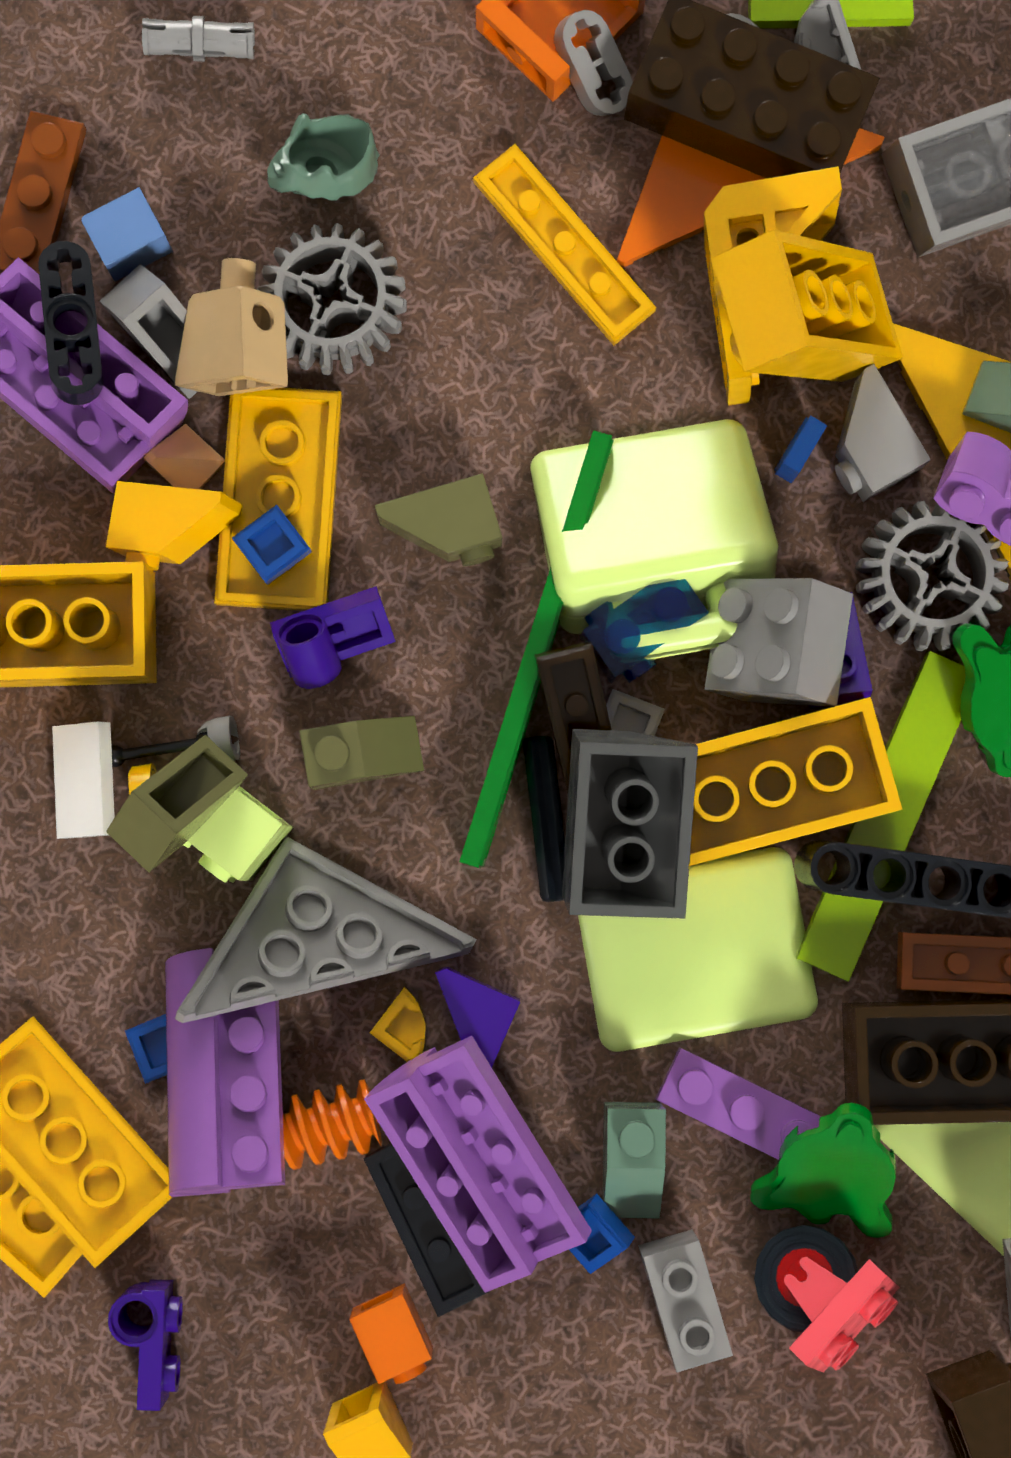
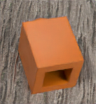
(392, 1336)

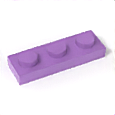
(732, 1103)

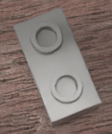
(685, 1300)

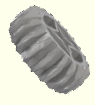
(310, 287)
(952, 582)

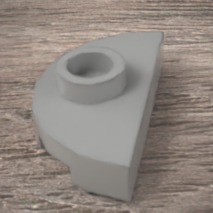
(826, 32)

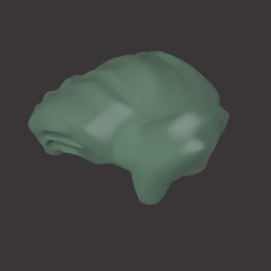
(325, 158)

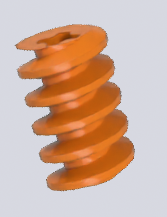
(329, 1126)

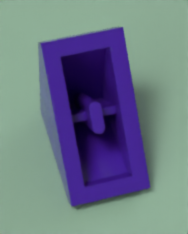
(478, 1010)

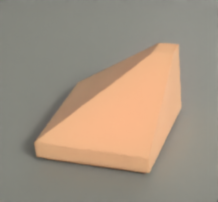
(184, 459)

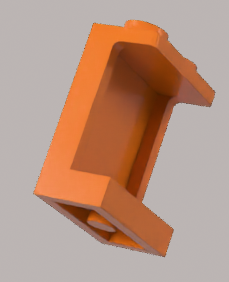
(527, 29)

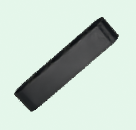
(908, 877)

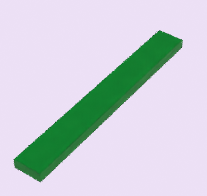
(528, 679)

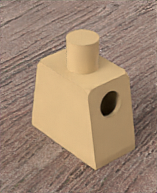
(233, 337)

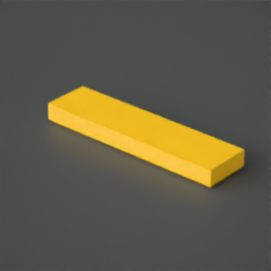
(564, 244)

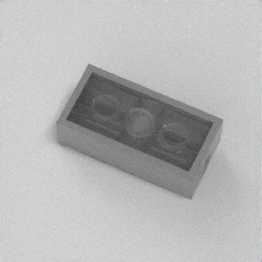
(954, 178)

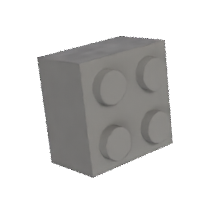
(784, 642)

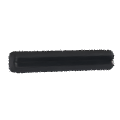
(545, 815)

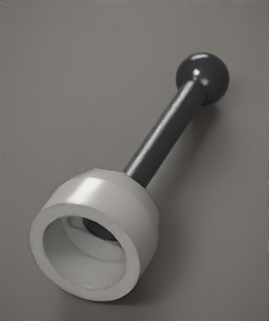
(217, 729)

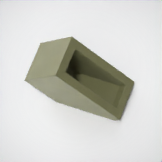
(447, 520)
(361, 751)
(175, 803)

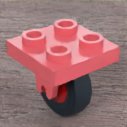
(815, 1288)

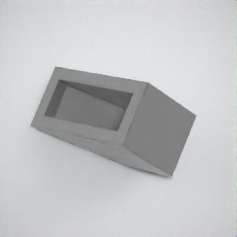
(150, 317)
(876, 440)

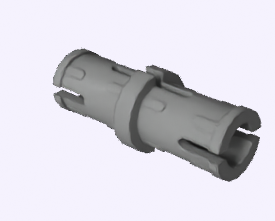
(198, 38)

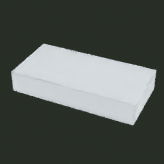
(83, 779)

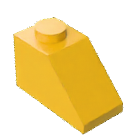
(166, 521)
(367, 1426)

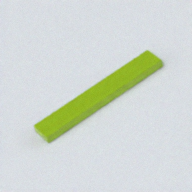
(915, 757)

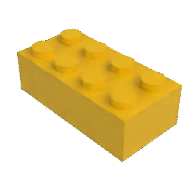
(804, 308)
(77, 624)
(790, 781)

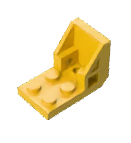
(740, 212)

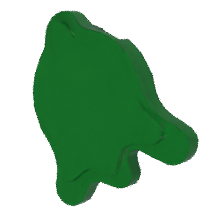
(987, 693)
(833, 1172)

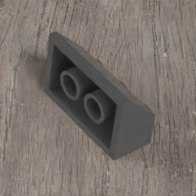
(628, 824)

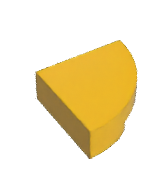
(402, 1026)

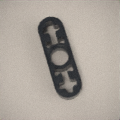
(56, 303)

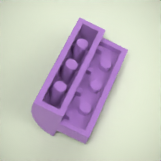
(111, 431)
(221, 1092)
(477, 1163)

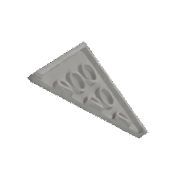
(312, 931)

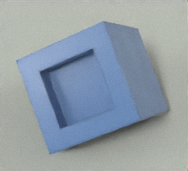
(126, 234)

